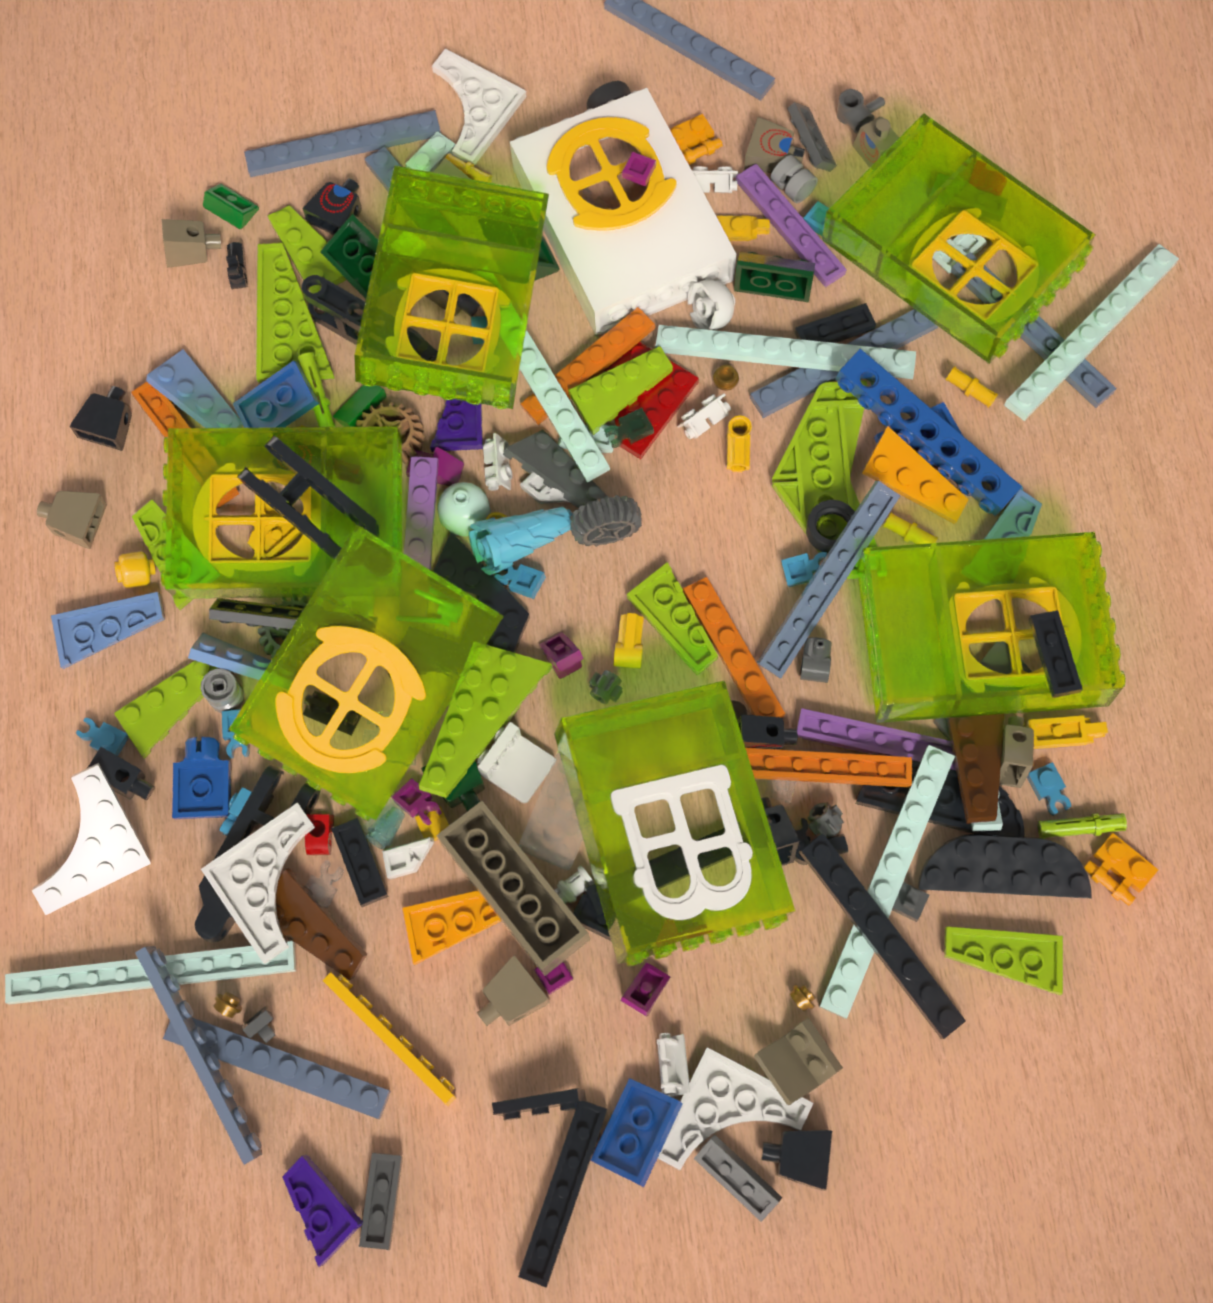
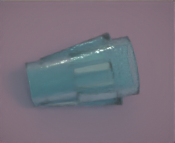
(385, 828)

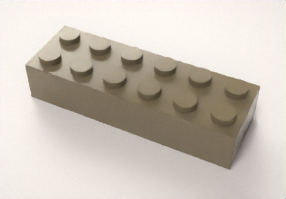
(513, 888)

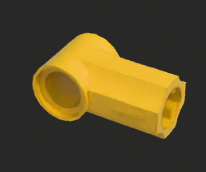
(738, 445)
(629, 647)

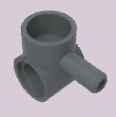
(854, 112)
(816, 660)

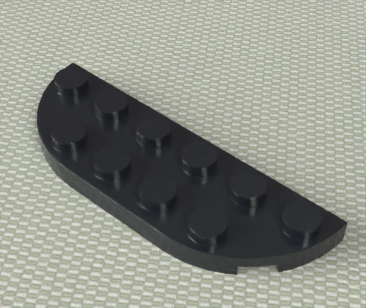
(948, 807)
(1005, 867)

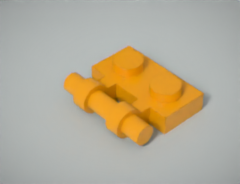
(693, 133)
(1126, 864)

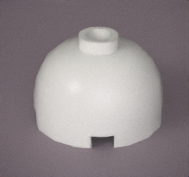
(711, 304)

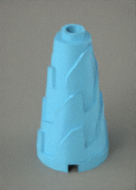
(513, 537)

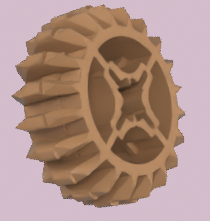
(406, 423)

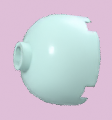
(462, 506)

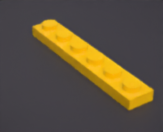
(399, 1045)

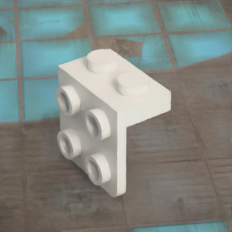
(515, 764)

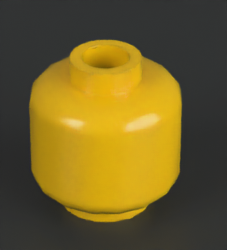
(134, 569)

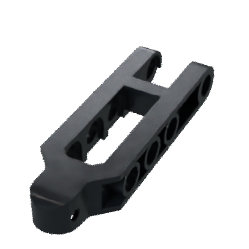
(341, 314)
(306, 477)
(214, 918)

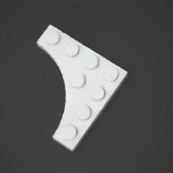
(485, 99)
(104, 848)
(249, 878)
(724, 1096)

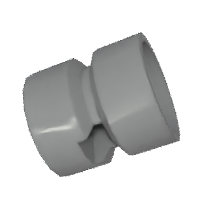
(794, 179)
(222, 690)

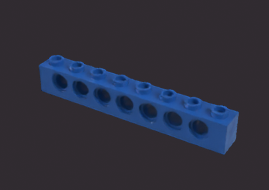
(924, 418)

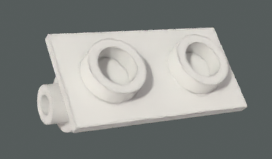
(721, 178)
(713, 410)
(500, 472)
(673, 1064)

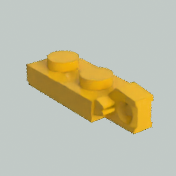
(743, 227)
(1065, 731)

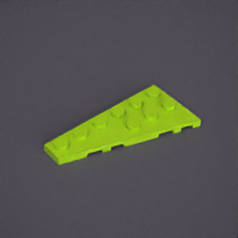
(283, 317)
(477, 712)

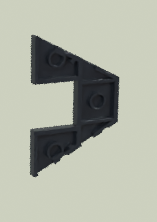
(461, 569)

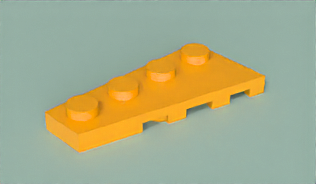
(913, 477)
(445, 923)

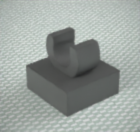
(910, 902)
(259, 1024)

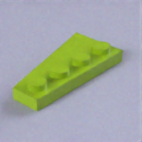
(304, 246)
(610, 392)
(149, 524)
(670, 614)
(160, 708)
(1014, 955)

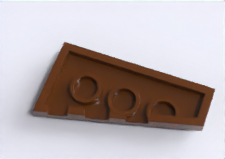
(977, 759)
(313, 928)

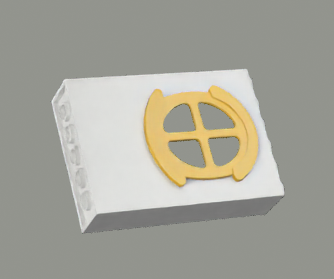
(645, 248)

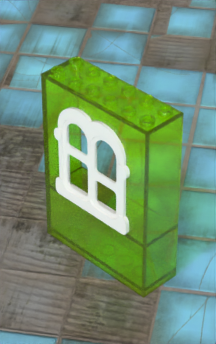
(658, 753)

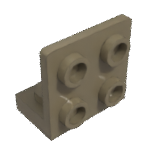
(798, 1062)

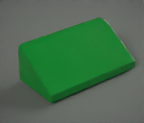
(229, 205)
(359, 403)

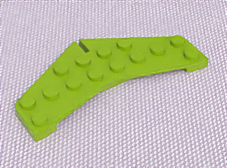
(822, 460)

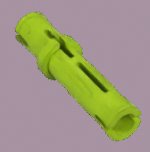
(308, 363)
(1094, 824)

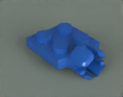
(201, 782)

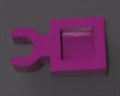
(415, 801)

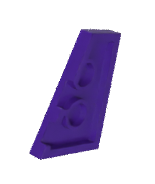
(459, 427)
(322, 1208)

